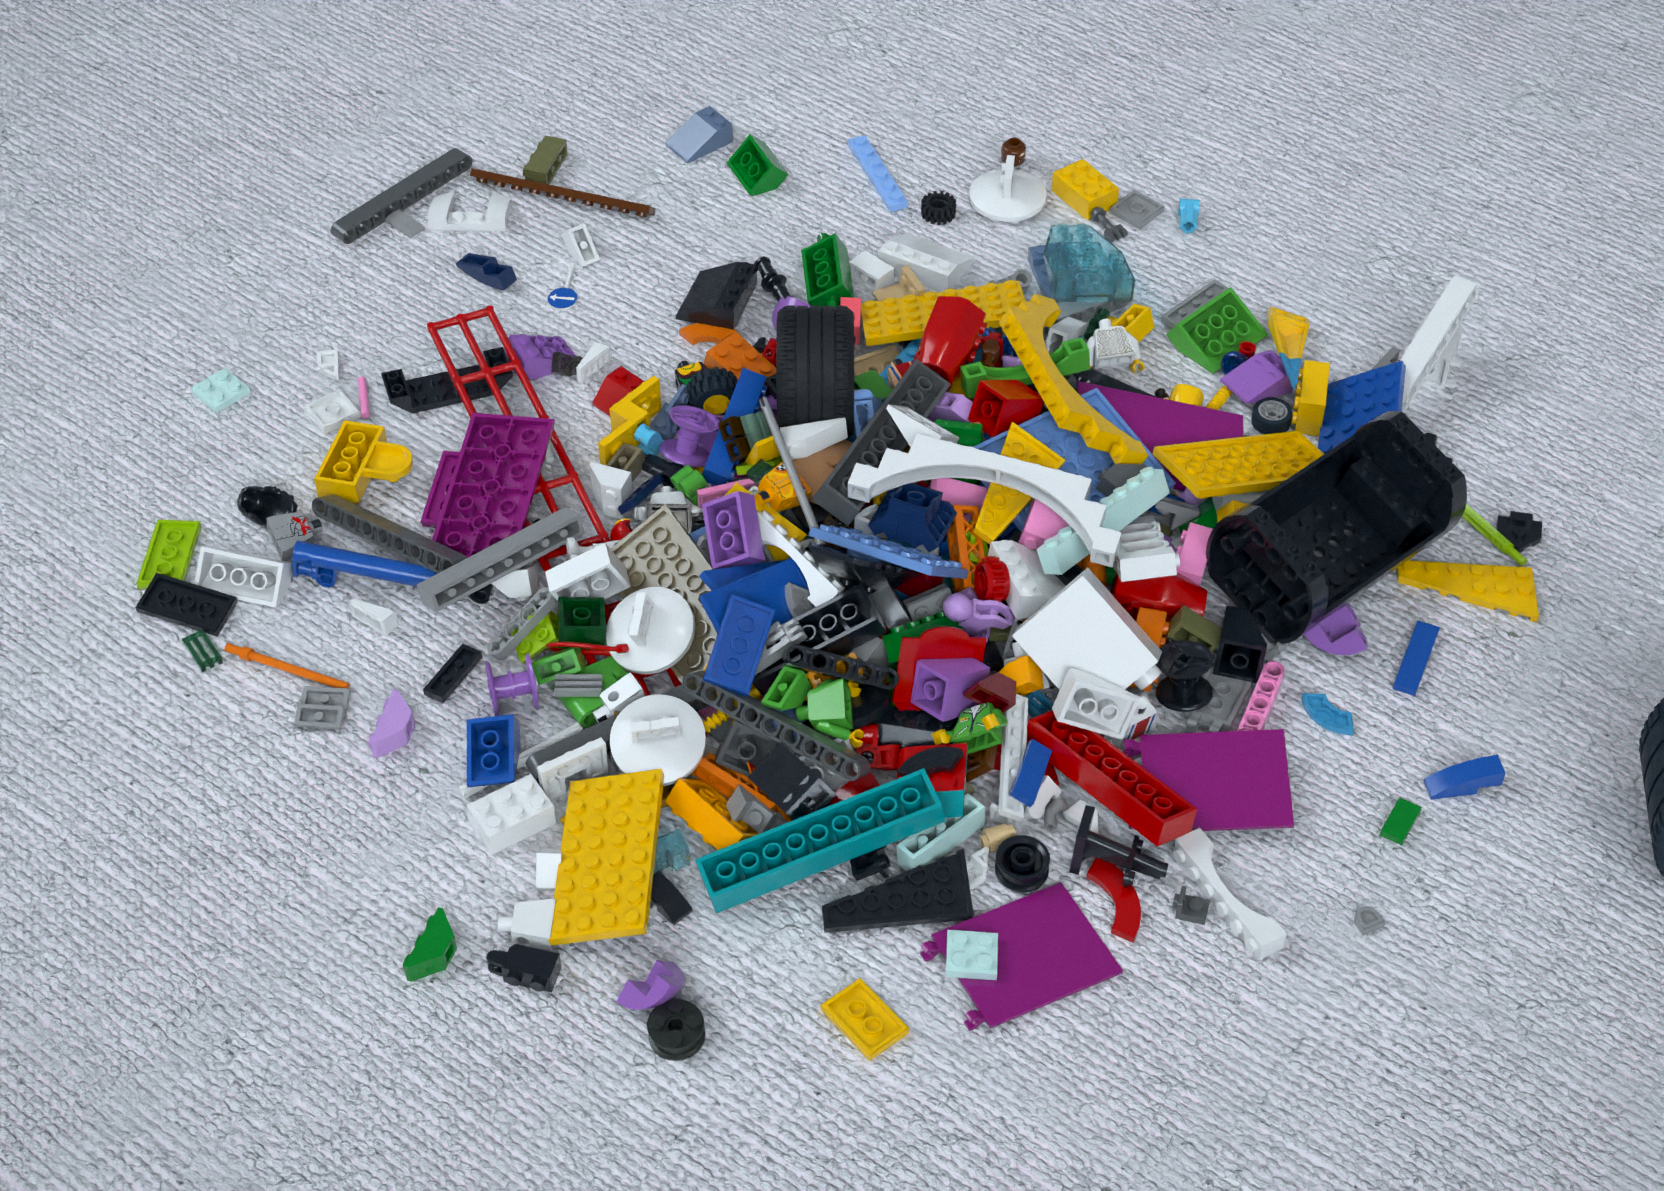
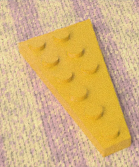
(1004, 503)
(1482, 585)

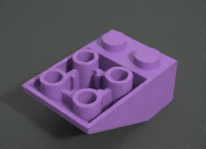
(537, 353)
(1259, 378)

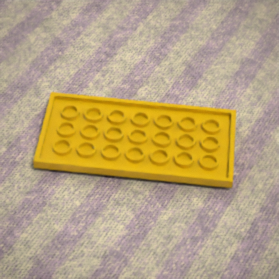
(907, 316)
(1238, 463)
(607, 857)

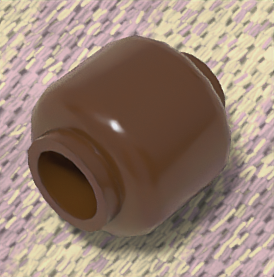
(1016, 148)

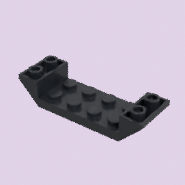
(438, 389)

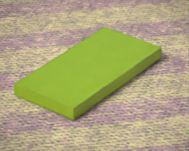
(169, 550)

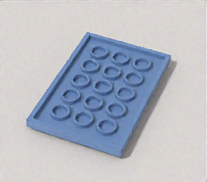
(889, 551)

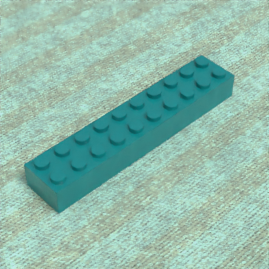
(820, 840)

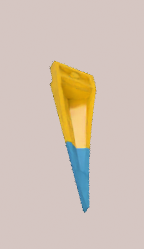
(1289, 336)

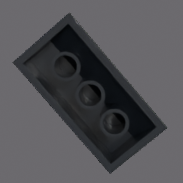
(909, 728)

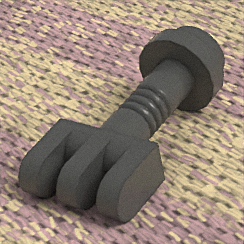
(1111, 232)

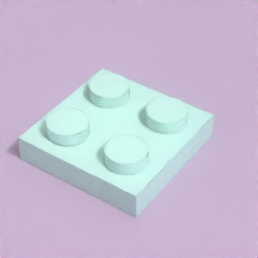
(220, 390)
(971, 955)

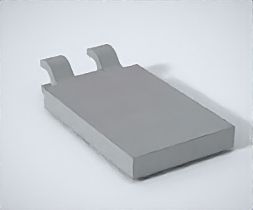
(1224, 706)

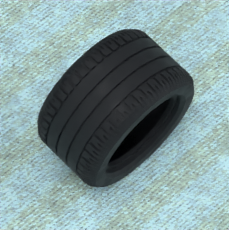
(815, 365)

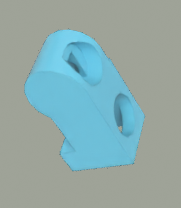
(649, 440)

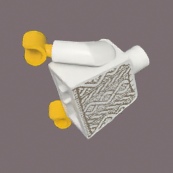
(1113, 347)

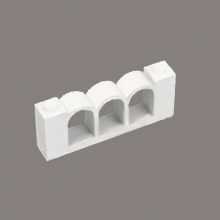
(1144, 552)

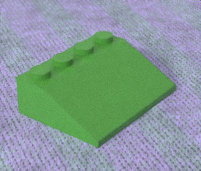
(1216, 330)

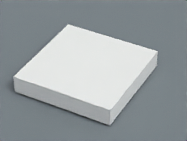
(331, 411)

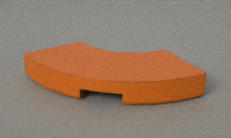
(701, 333)

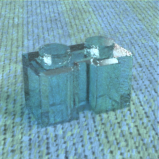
(671, 852)

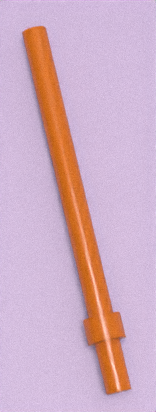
(248, 654)

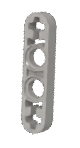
(520, 621)

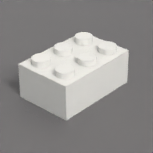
(589, 575)
(511, 814)

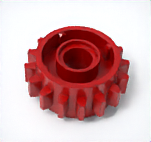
(991, 579)

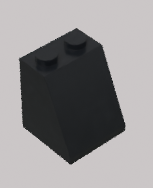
(1240, 647)

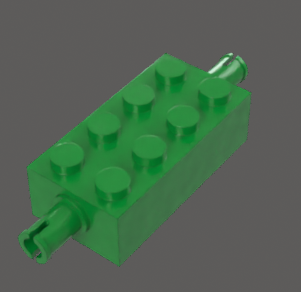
(827, 271)

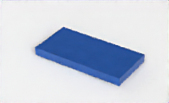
(739, 645)

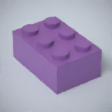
(733, 530)

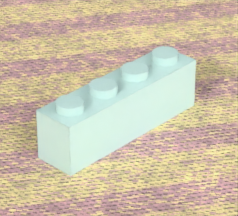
(938, 840)

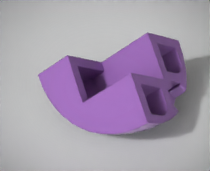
(1339, 633)
(660, 986)

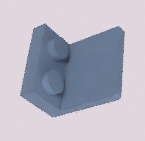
(663, 422)

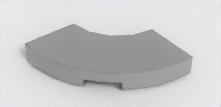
(797, 599)

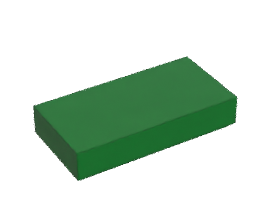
(1400, 821)

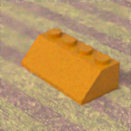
(707, 813)

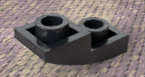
(669, 899)

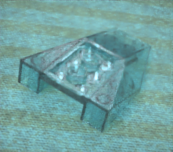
(1086, 266)

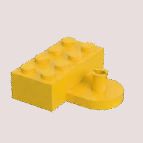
(356, 457)

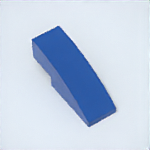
(1465, 778)

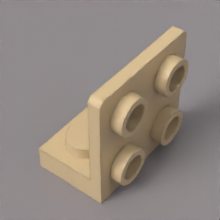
(908, 285)

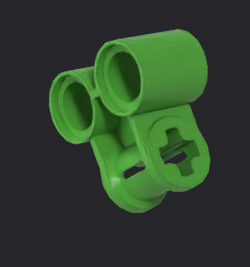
(689, 482)

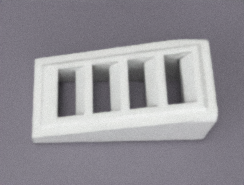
(593, 361)
(374, 616)

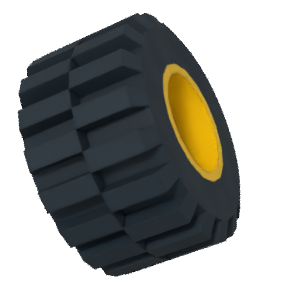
(712, 390)

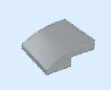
(322, 707)

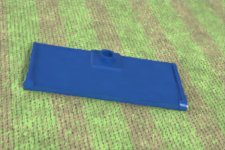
(762, 587)

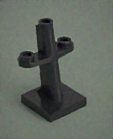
(1091, 844)

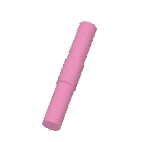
(363, 397)

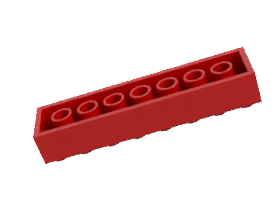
(1114, 779)

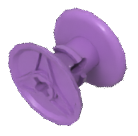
(693, 424)
(512, 685)

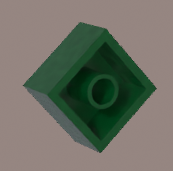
(581, 620)

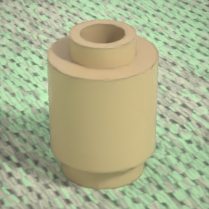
(994, 836)

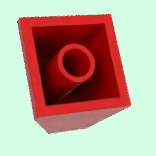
(1004, 402)

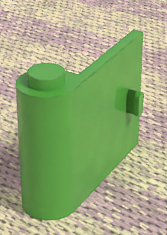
(582, 707)

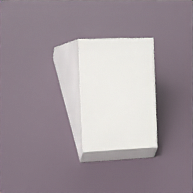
(546, 868)

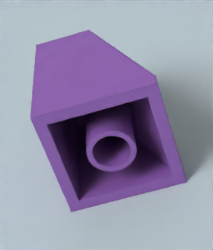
(942, 683)

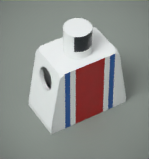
(1142, 722)

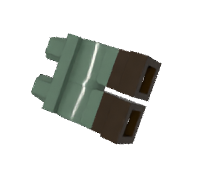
(745, 433)

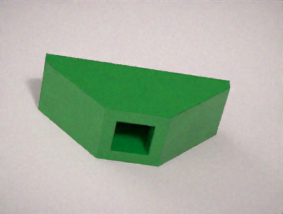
(432, 949)

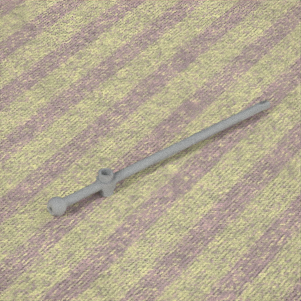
(790, 468)

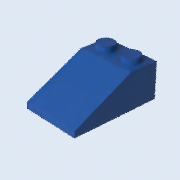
(492, 750)

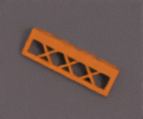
(958, 544)
(726, 780)

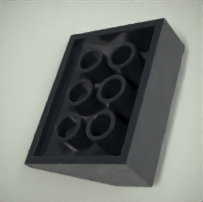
(719, 295)

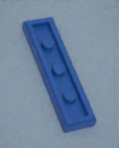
(1416, 658)

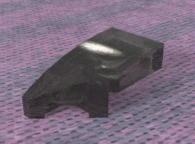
(565, 364)

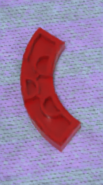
(1125, 899)

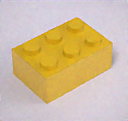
(1084, 188)
(1310, 397)

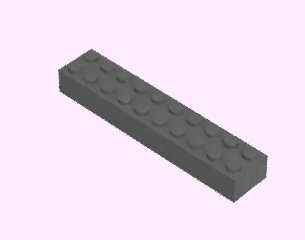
(917, 390)

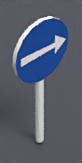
(563, 297)

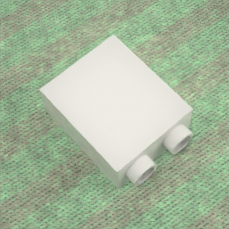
(1090, 633)

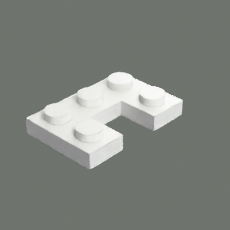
(589, 758)

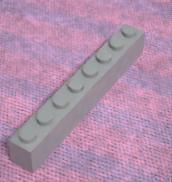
(500, 559)

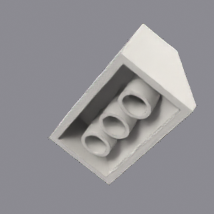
(244, 575)

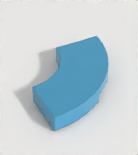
(1326, 714)

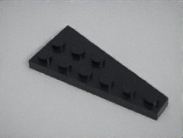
(911, 898)

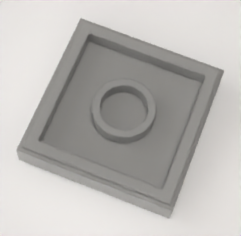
(1137, 209)

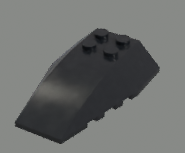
(856, 570)

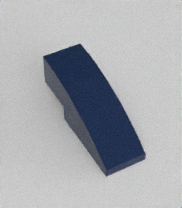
(487, 270)

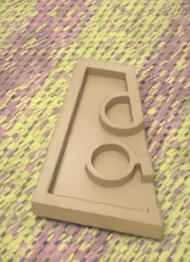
(875, 360)

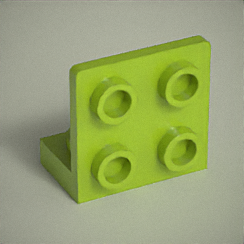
(539, 637)

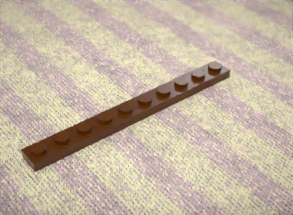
(569, 194)

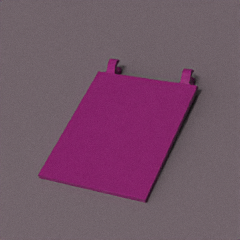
(1228, 775)
(1042, 956)

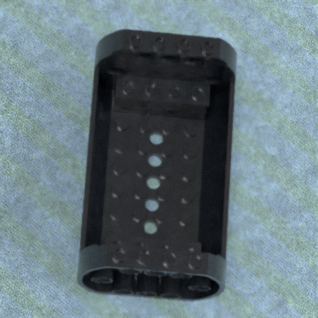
(1378, 484)

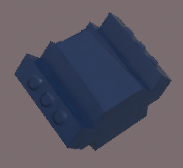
(913, 516)

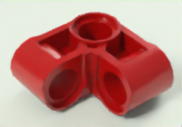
(884, 756)

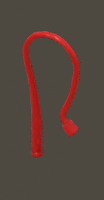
(593, 649)

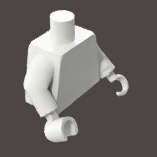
(666, 496)

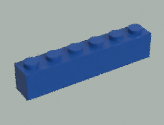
(743, 402)

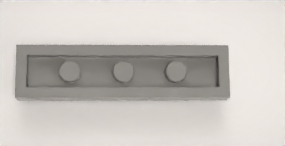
(1193, 303)

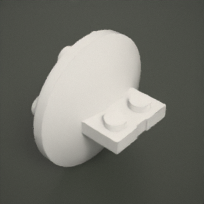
(1007, 194)
(654, 626)
(658, 735)

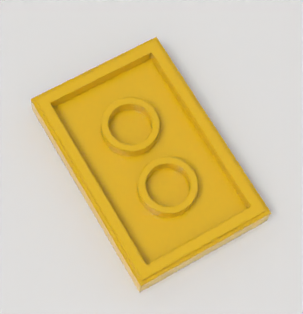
(864, 1019)

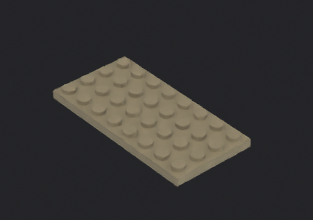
(667, 557)

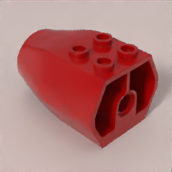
(951, 336)
(1160, 594)

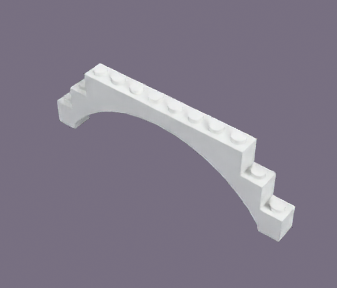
(936, 458)

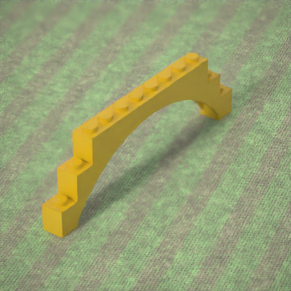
(1070, 411)

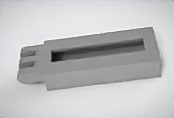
(789, 634)

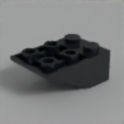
(791, 783)

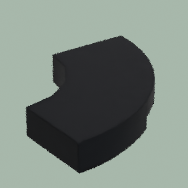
(932, 760)

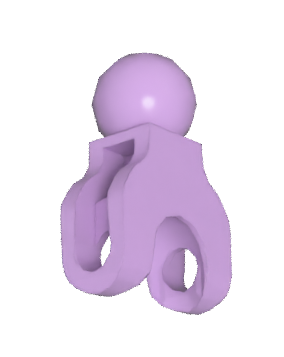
(977, 615)

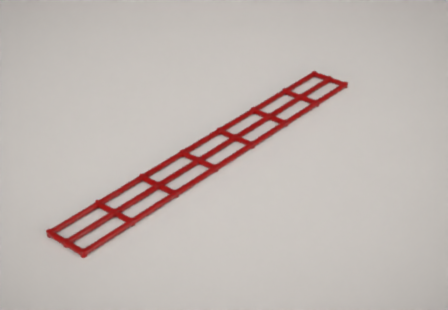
(542, 485)

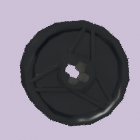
(1184, 686)

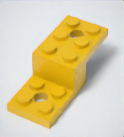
(628, 415)

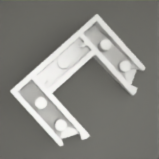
(442, 218)

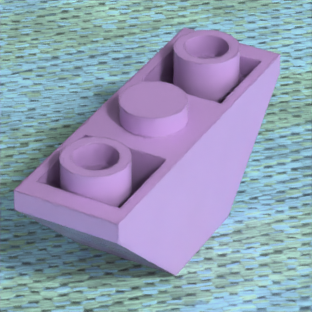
(951, 407)
(393, 727)

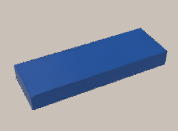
(1031, 773)

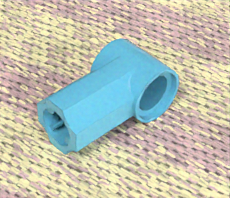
(1188, 214)

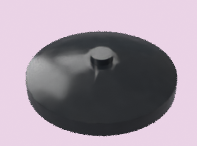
(866, 707)

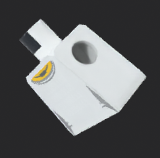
(618, 697)

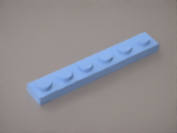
(877, 173)

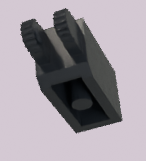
(526, 967)

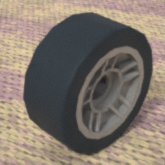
(1271, 416)

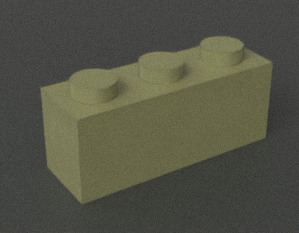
(546, 160)

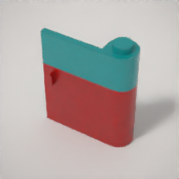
(947, 785)

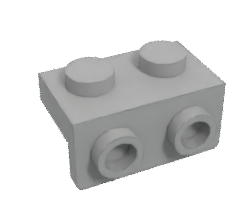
(927, 602)

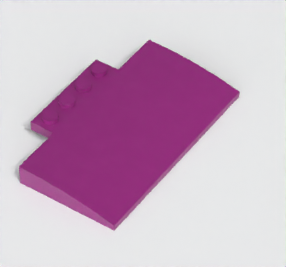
(1168, 421)
(489, 483)

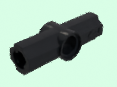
(656, 465)

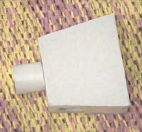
(530, 923)

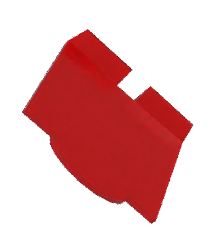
(932, 644)

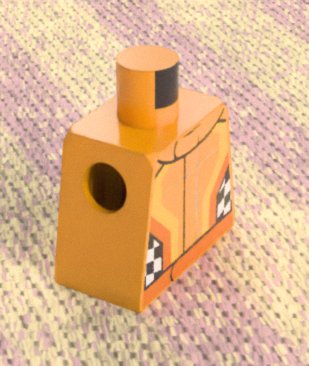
(778, 490)

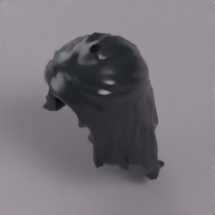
(264, 503)

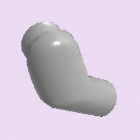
(1056, 806)

